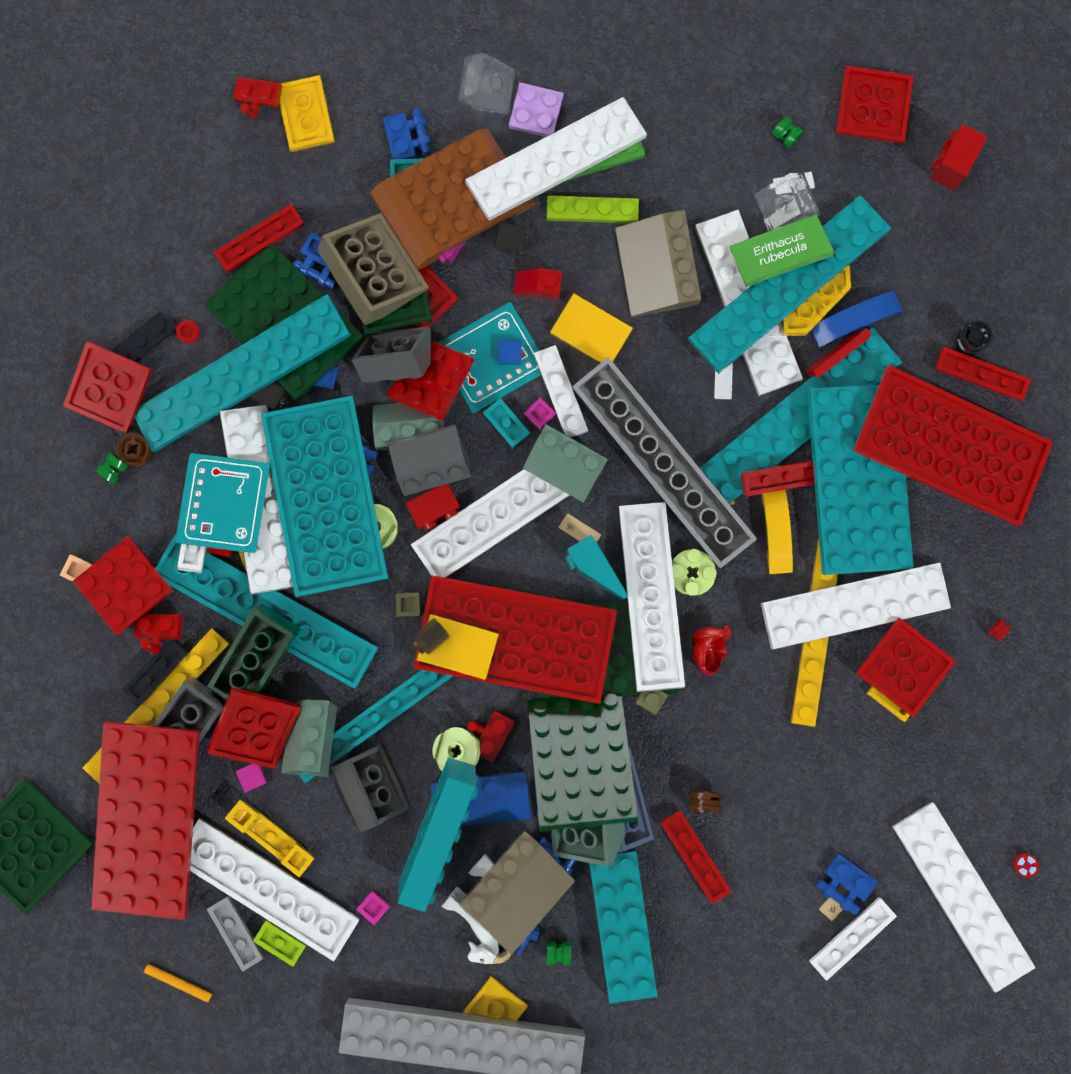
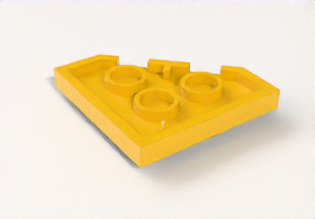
(815, 308)

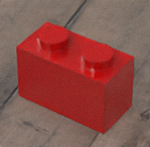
(433, 506)

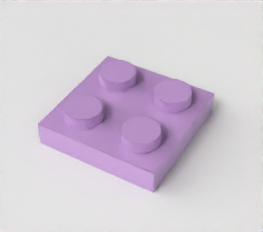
(536, 110)

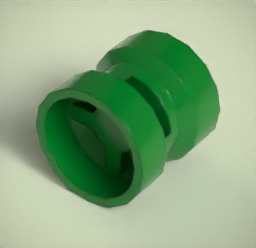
(784, 128)
(108, 472)
(559, 953)

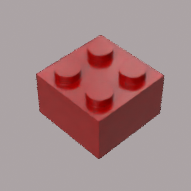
(957, 157)

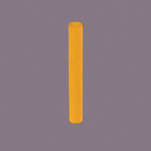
(178, 983)

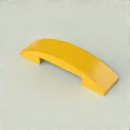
(778, 532)
(270, 836)

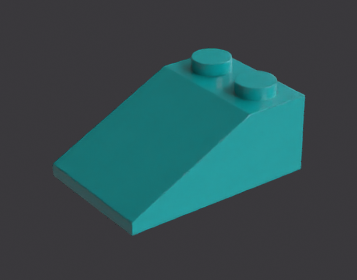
(592, 564)

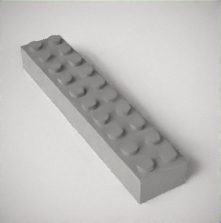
(664, 463)
(458, 1040)

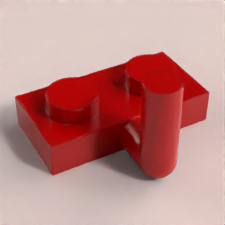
(257, 94)
(157, 629)
(492, 735)

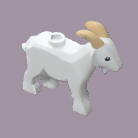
(488, 950)

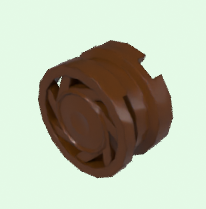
(134, 450)
(705, 801)

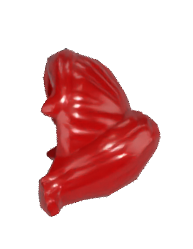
(710, 648)

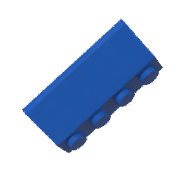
(498, 799)

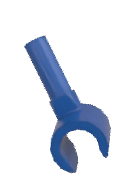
(532, 936)

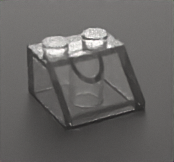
(486, 84)
(786, 201)

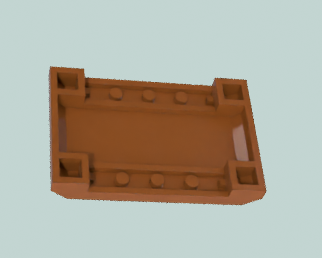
(431, 202)

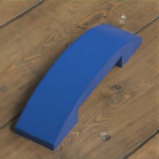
(856, 318)

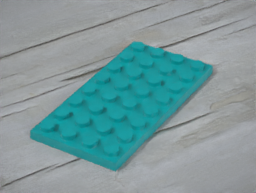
(324, 496)
(857, 500)

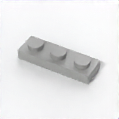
(235, 933)

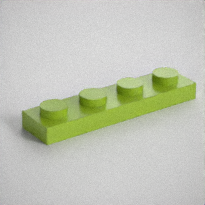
(592, 209)

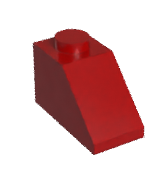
(538, 283)

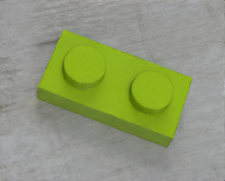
(279, 943)

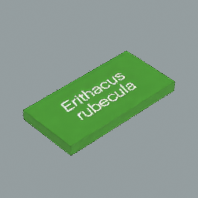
(781, 250)

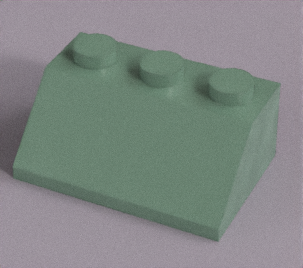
(398, 422)
(564, 463)
(311, 739)
(589, 843)

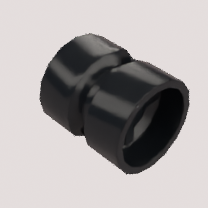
(973, 338)

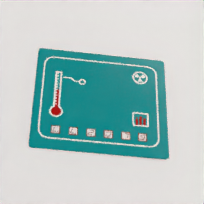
(488, 379)
(222, 503)

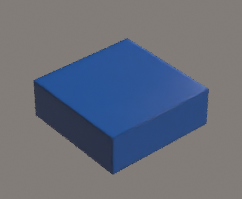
(509, 352)

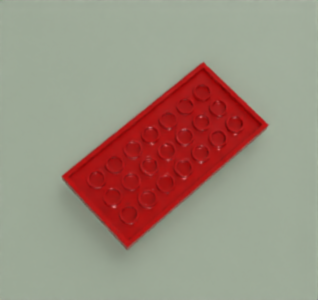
(952, 446)
(541, 639)
(145, 820)

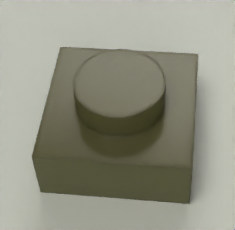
(407, 604)
(652, 700)

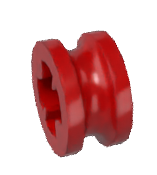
(999, 630)

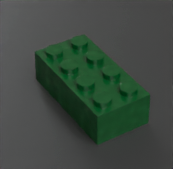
(255, 653)

